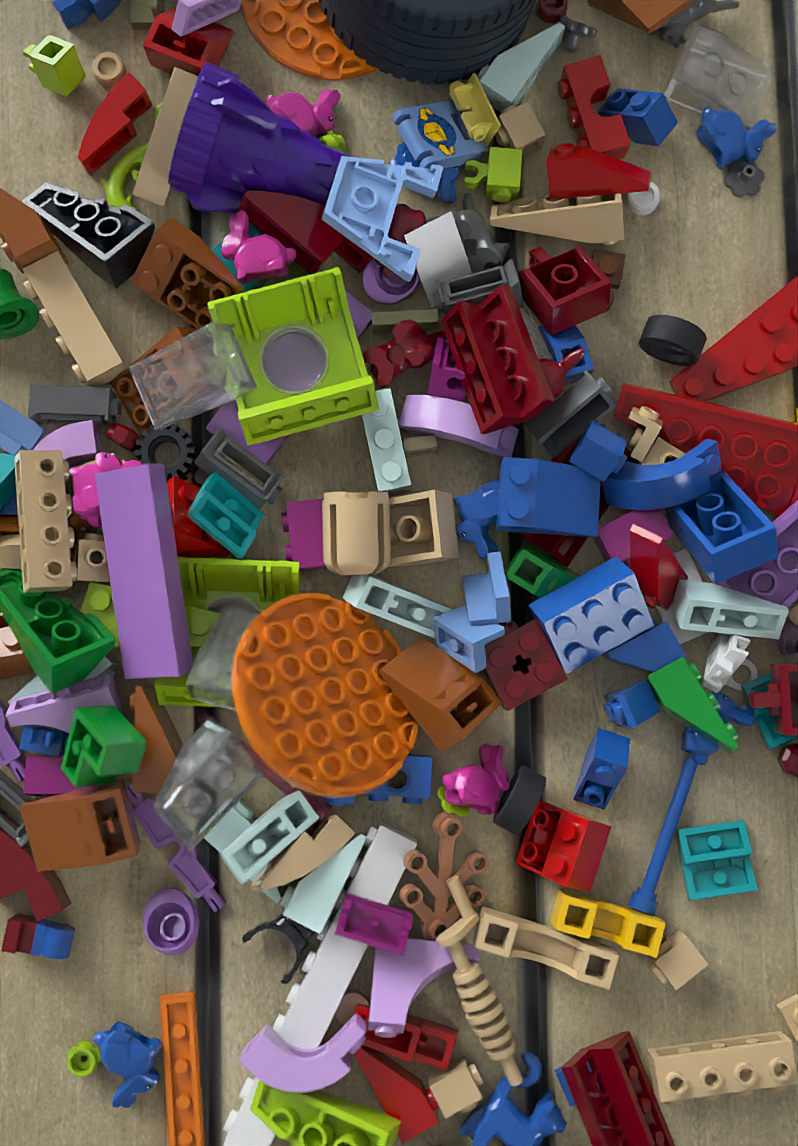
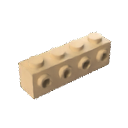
(74, 319)
(43, 521)
(722, 1067)

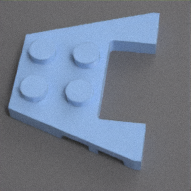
(365, 202)

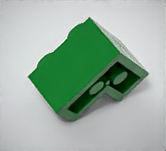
(101, 746)

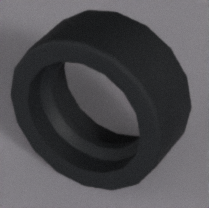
(672, 340)
(519, 800)

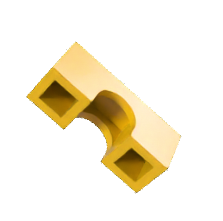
(603, 919)

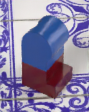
(38, 937)

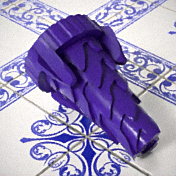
(240, 145)

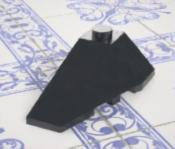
(99, 234)

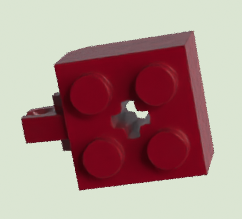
(564, 288)
(542, 666)
(780, 698)

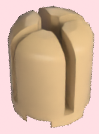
(356, 532)

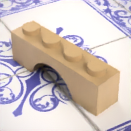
(526, 939)

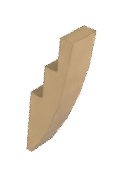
(155, 168)

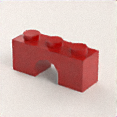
(581, 86)

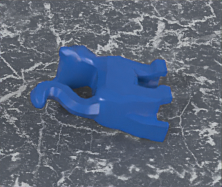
(505, 1119)

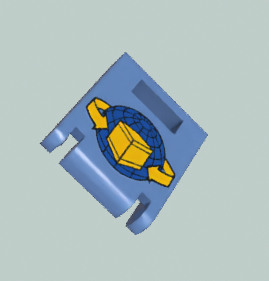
(437, 132)

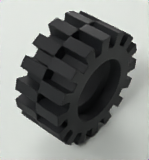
(174, 435)

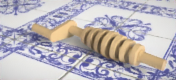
(479, 998)

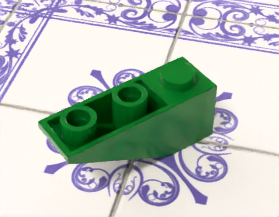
(538, 571)
(683, 698)

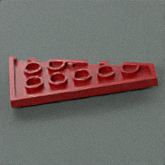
(747, 354)
(752, 447)

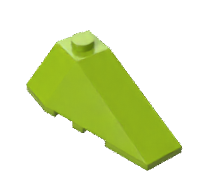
(322, 1119)

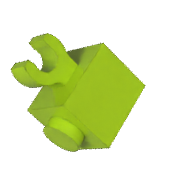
(56, 65)
(500, 173)

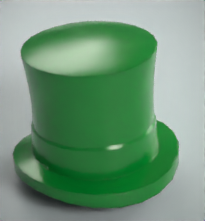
(17, 313)

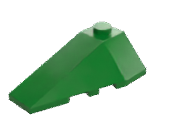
(52, 633)

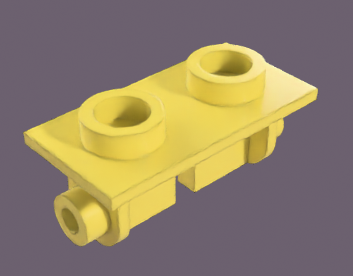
(479, 114)

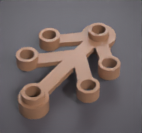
(437, 884)

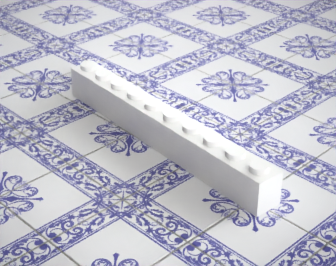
(326, 971)

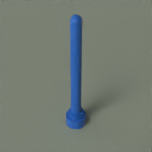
(645, 896)

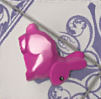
(305, 115)
(255, 256)
(84, 484)
(477, 785)

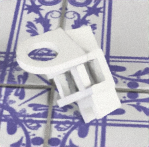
(723, 659)

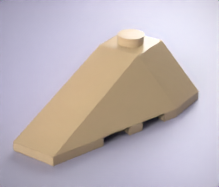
(575, 218)

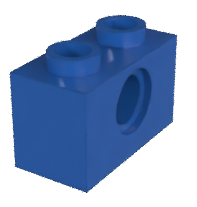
(417, 785)

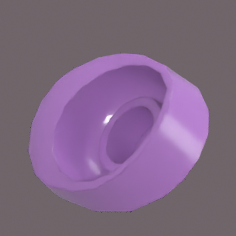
(389, 289)
(171, 921)

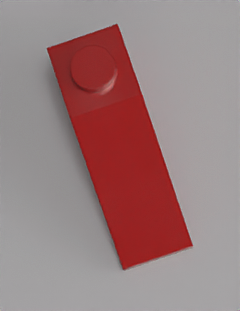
(587, 172)
(654, 568)
(399, 1093)

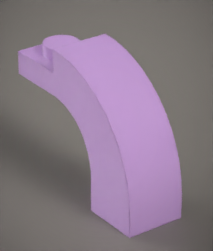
(455, 422)
(78, 442)
(302, 1069)

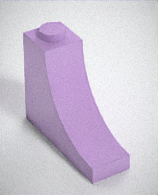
(198, 13)
(58, 708)
(402, 977)

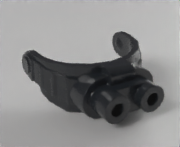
(297, 932)

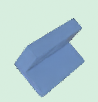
(17, 430)
(488, 594)
(463, 641)

